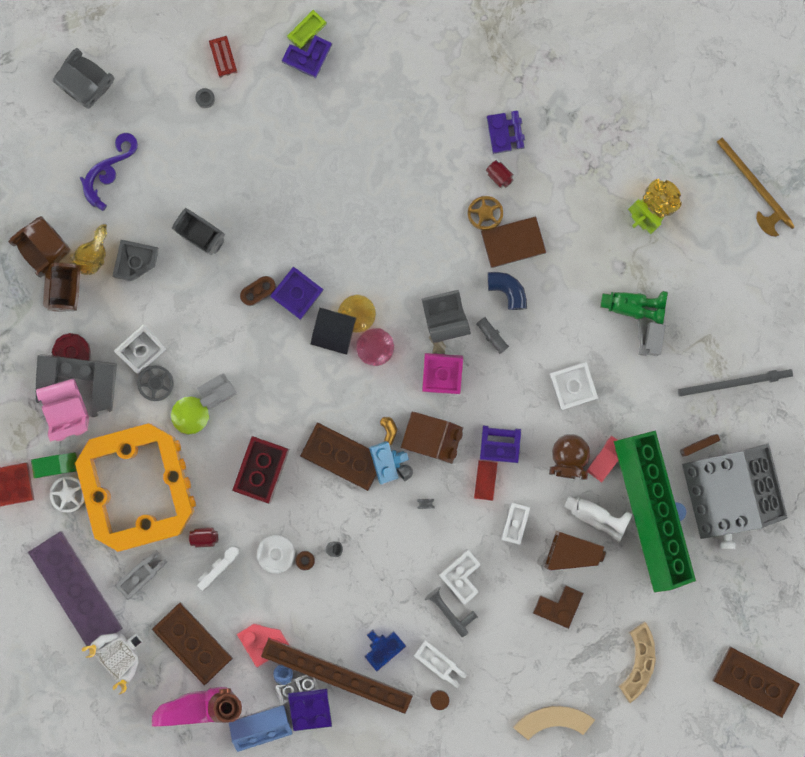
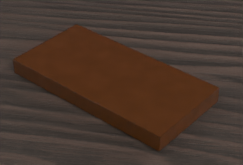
(340, 456)
(192, 643)
(756, 682)

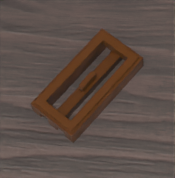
(700, 445)

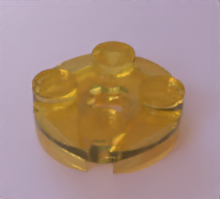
(656, 203)

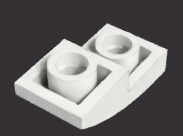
(298, 684)

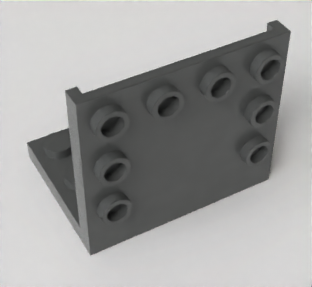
(735, 492)

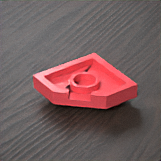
(255, 639)

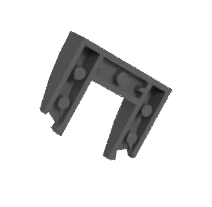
(101, 373)

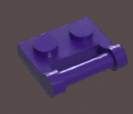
(500, 450)

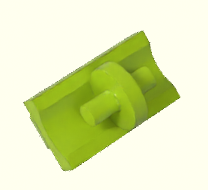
(644, 217)

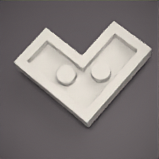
(456, 576)

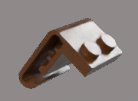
(432, 437)

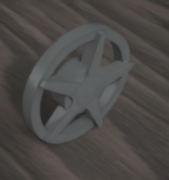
(155, 383)

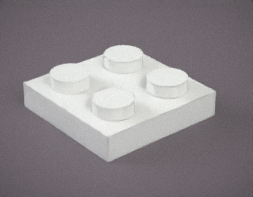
(573, 386)

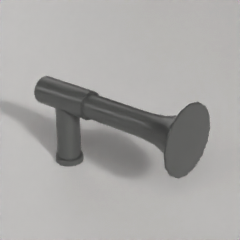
(458, 625)

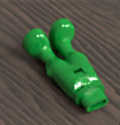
(632, 305)

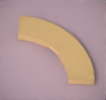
(643, 664)
(551, 717)

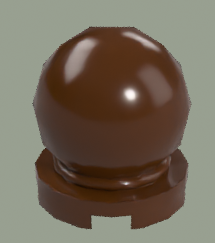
(570, 455)

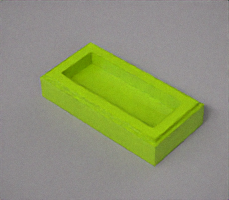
(307, 29)

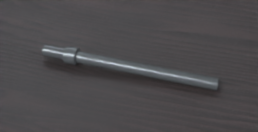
(771, 376)

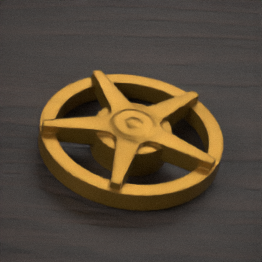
(485, 213)

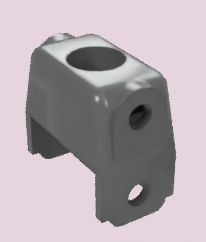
(82, 79)
(199, 232)

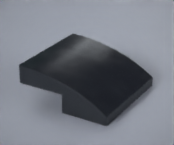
(333, 331)

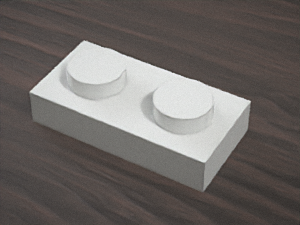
(515, 523)

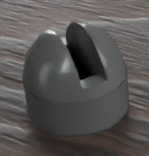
(405, 472)
(334, 549)

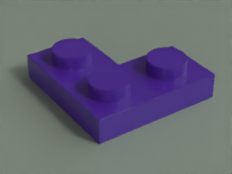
(310, 61)

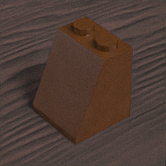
(573, 552)

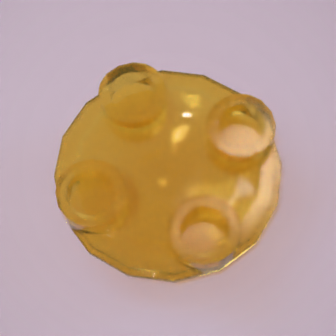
(362, 309)

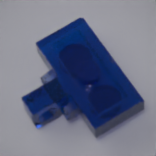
(383, 648)

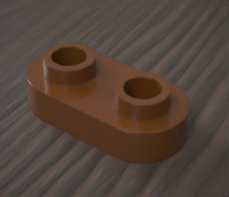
(257, 290)

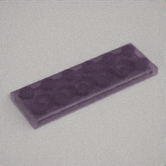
(74, 588)

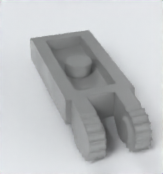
(139, 576)

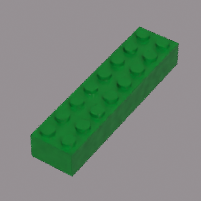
(654, 511)

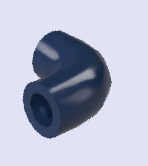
(511, 287)

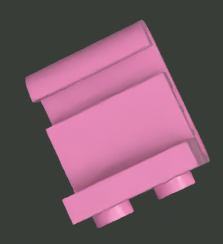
(63, 410)

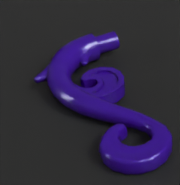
(104, 165)

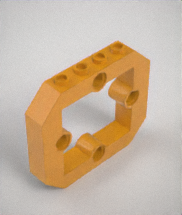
(90, 486)

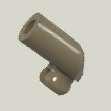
(438, 348)

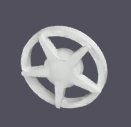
(67, 494)

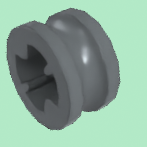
(425, 503)

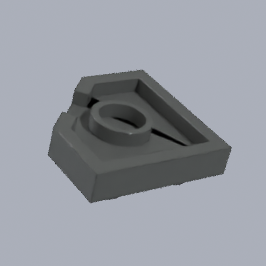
(134, 260)

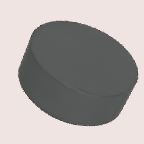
(205, 98)

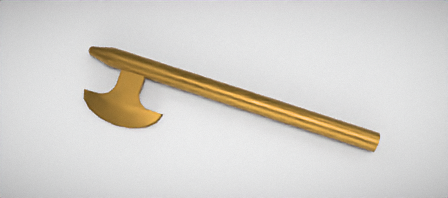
(766, 223)

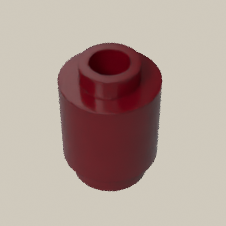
(500, 174)
(203, 537)

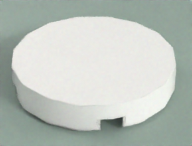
(276, 554)

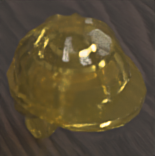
(91, 254)

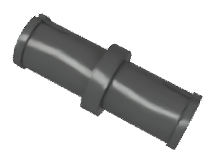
(492, 335)

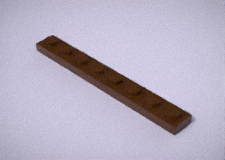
(336, 675)

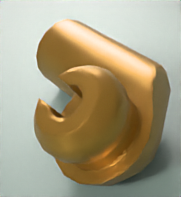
(391, 429)

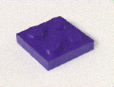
(297, 293)
(310, 709)

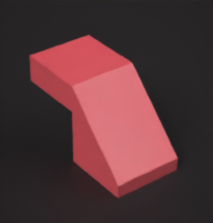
(604, 461)

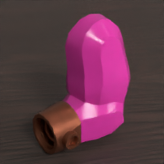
(197, 707)

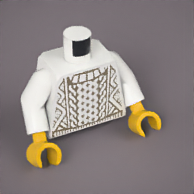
(117, 656)

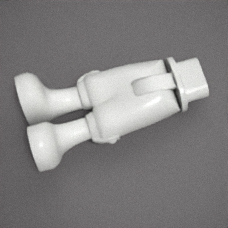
(598, 517)

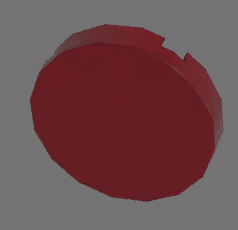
(71, 346)

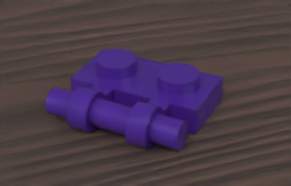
(499, 132)

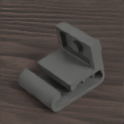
(445, 316)

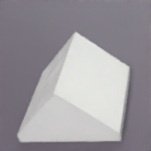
(140, 349)

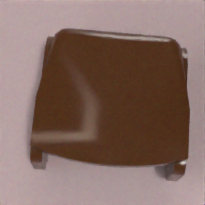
(40, 245)
(61, 287)

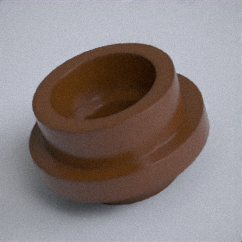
(309, 555)

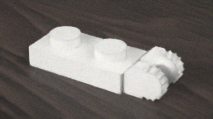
(219, 566)
(438, 663)

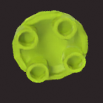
(189, 415)

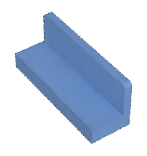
(260, 728)

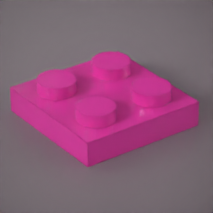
(442, 373)

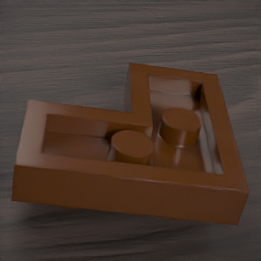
(561, 612)

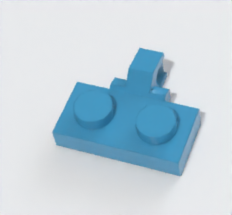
(386, 461)

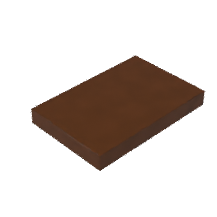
(513, 242)

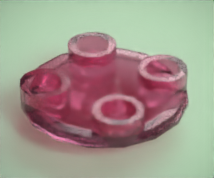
(375, 347)

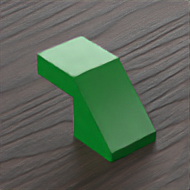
(54, 465)

